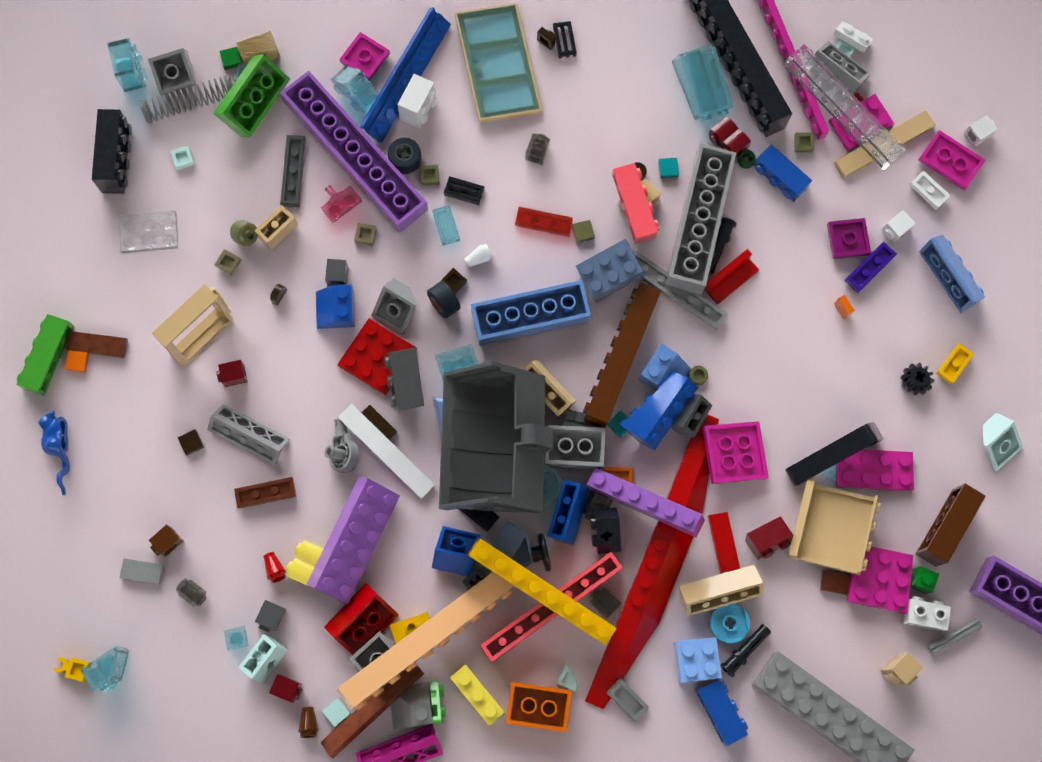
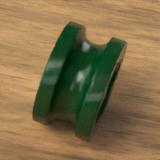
(741, 160)

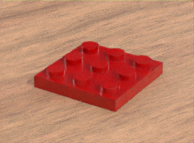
(367, 352)

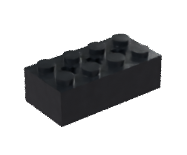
(111, 151)

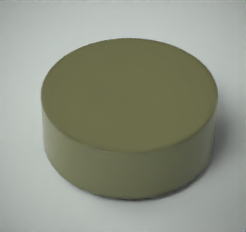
(698, 375)

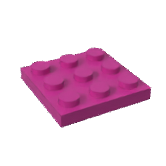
(735, 452)
(884, 582)

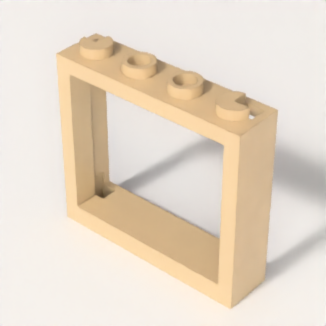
(185, 316)

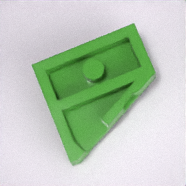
(437, 692)

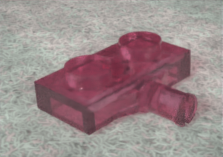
(340, 203)

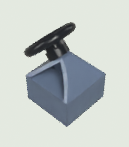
(516, 545)

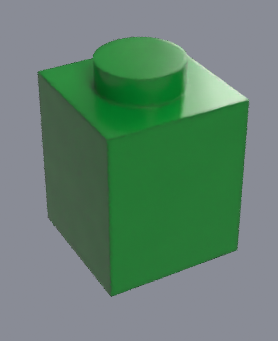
(923, 580)

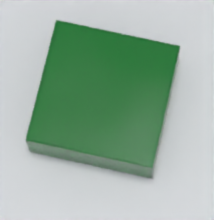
(230, 58)

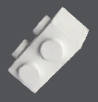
(927, 614)

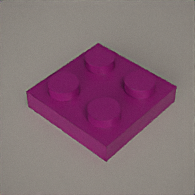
(849, 238)

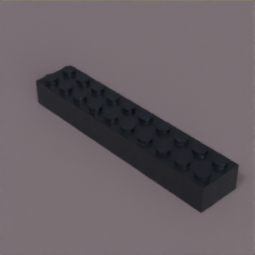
(743, 64)

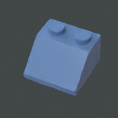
(661, 366)

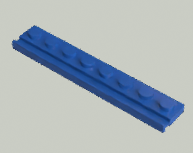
(412, 61)

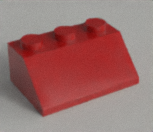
(360, 619)

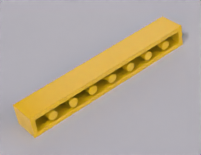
(541, 591)

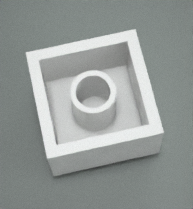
(417, 101)

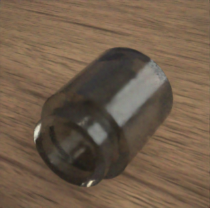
(191, 592)

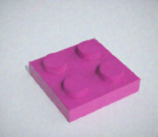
(365, 55)

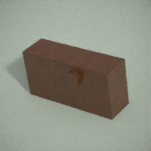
(950, 525)

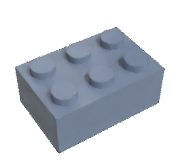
(610, 270)

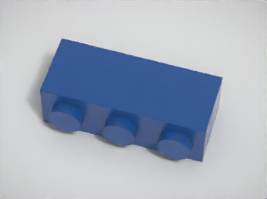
(782, 173)
(568, 512)
(722, 712)

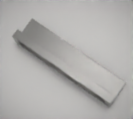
(245, 436)

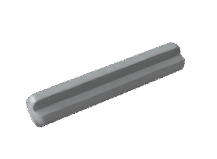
(954, 637)

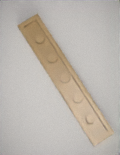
(903, 133)

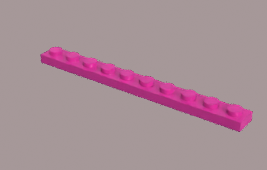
(785, 49)

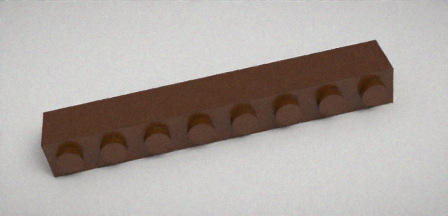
(622, 355)

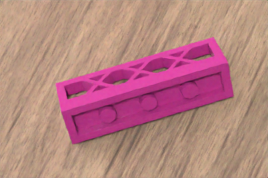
(399, 747)

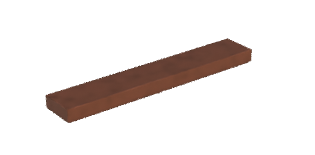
(362, 718)

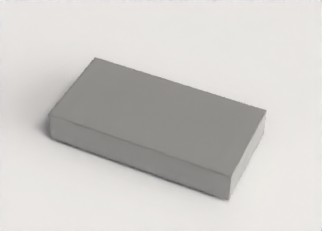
(141, 571)
(627, 700)

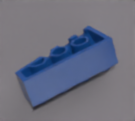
(660, 410)

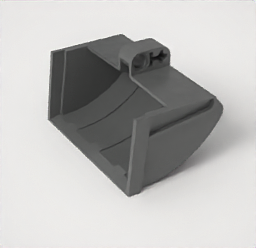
(493, 439)

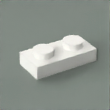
(853, 36)
(929, 190)

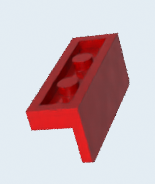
(731, 277)

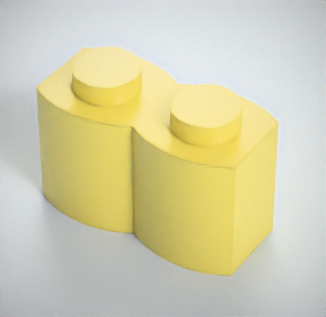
(304, 562)

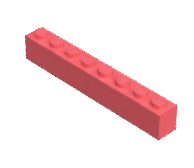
(541, 615)

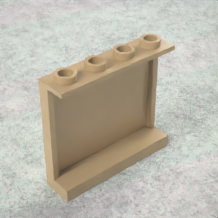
(834, 528)

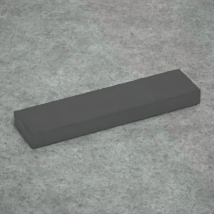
(293, 171)

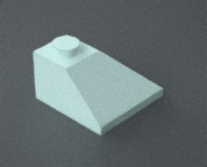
(1001, 440)

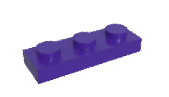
(870, 267)

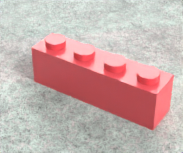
(634, 202)

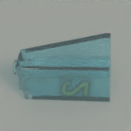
(703, 82)

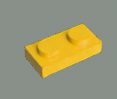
(954, 363)

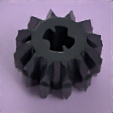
(917, 386)

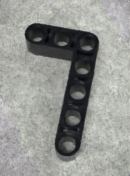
(834, 453)

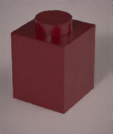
(232, 373)
(286, 688)

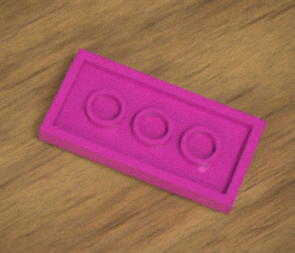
(877, 471)

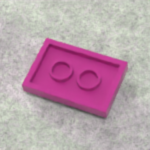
(876, 108)
(951, 160)

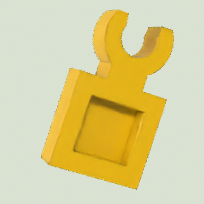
(72, 668)

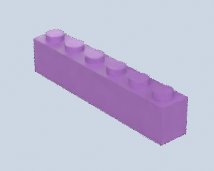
(646, 502)

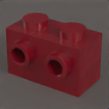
(769, 538)

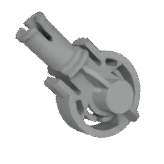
(342, 450)

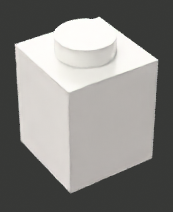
(980, 130)
(898, 226)

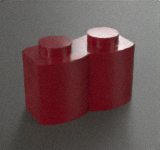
(729, 136)

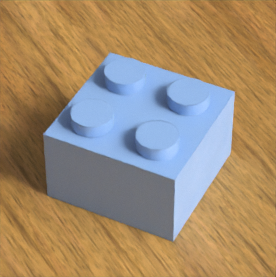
(697, 660)

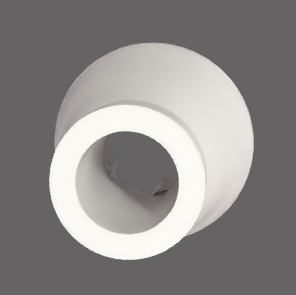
(479, 255)

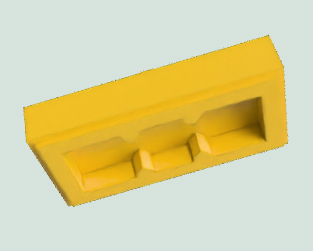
(407, 626)

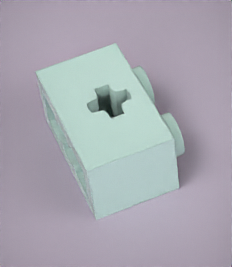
(263, 658)

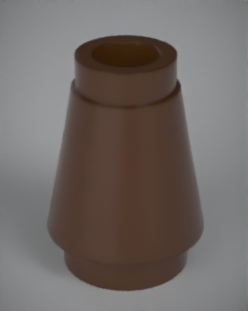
(308, 725)

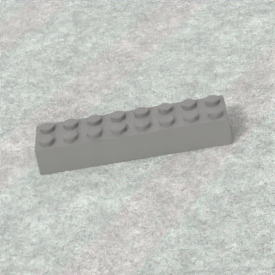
(700, 219)
(829, 713)

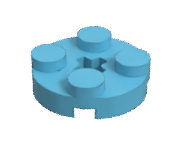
(739, 629)

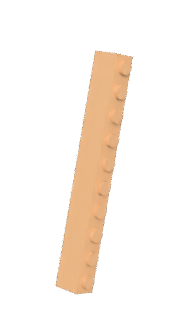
(422, 641)

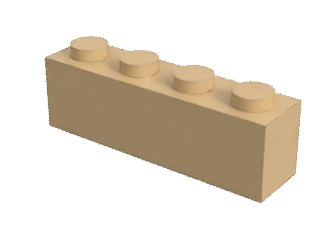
(721, 590)

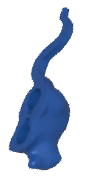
(55, 442)

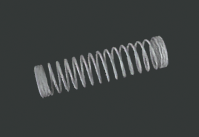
(147, 113)

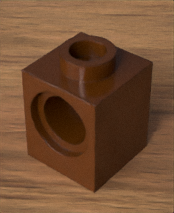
(165, 541)

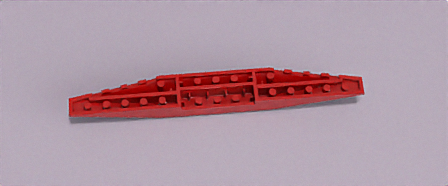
(655, 574)

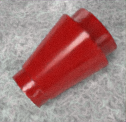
(274, 568)

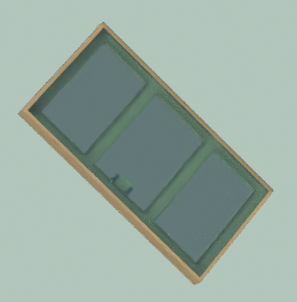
(498, 63)

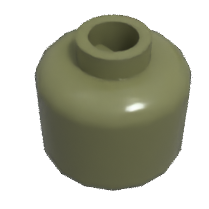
(243, 232)

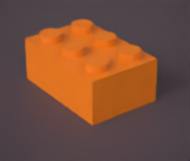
(538, 706)

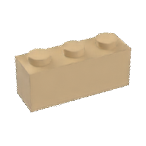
(555, 393)

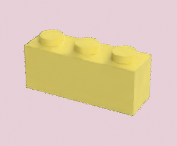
(477, 694)

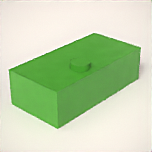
(251, 96)

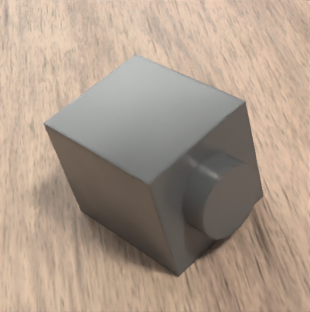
(336, 272)
(270, 616)

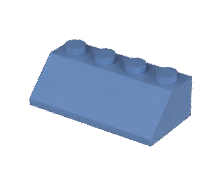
(951, 273)

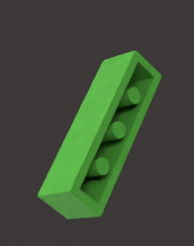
(44, 355)

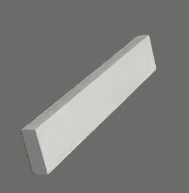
(386, 451)

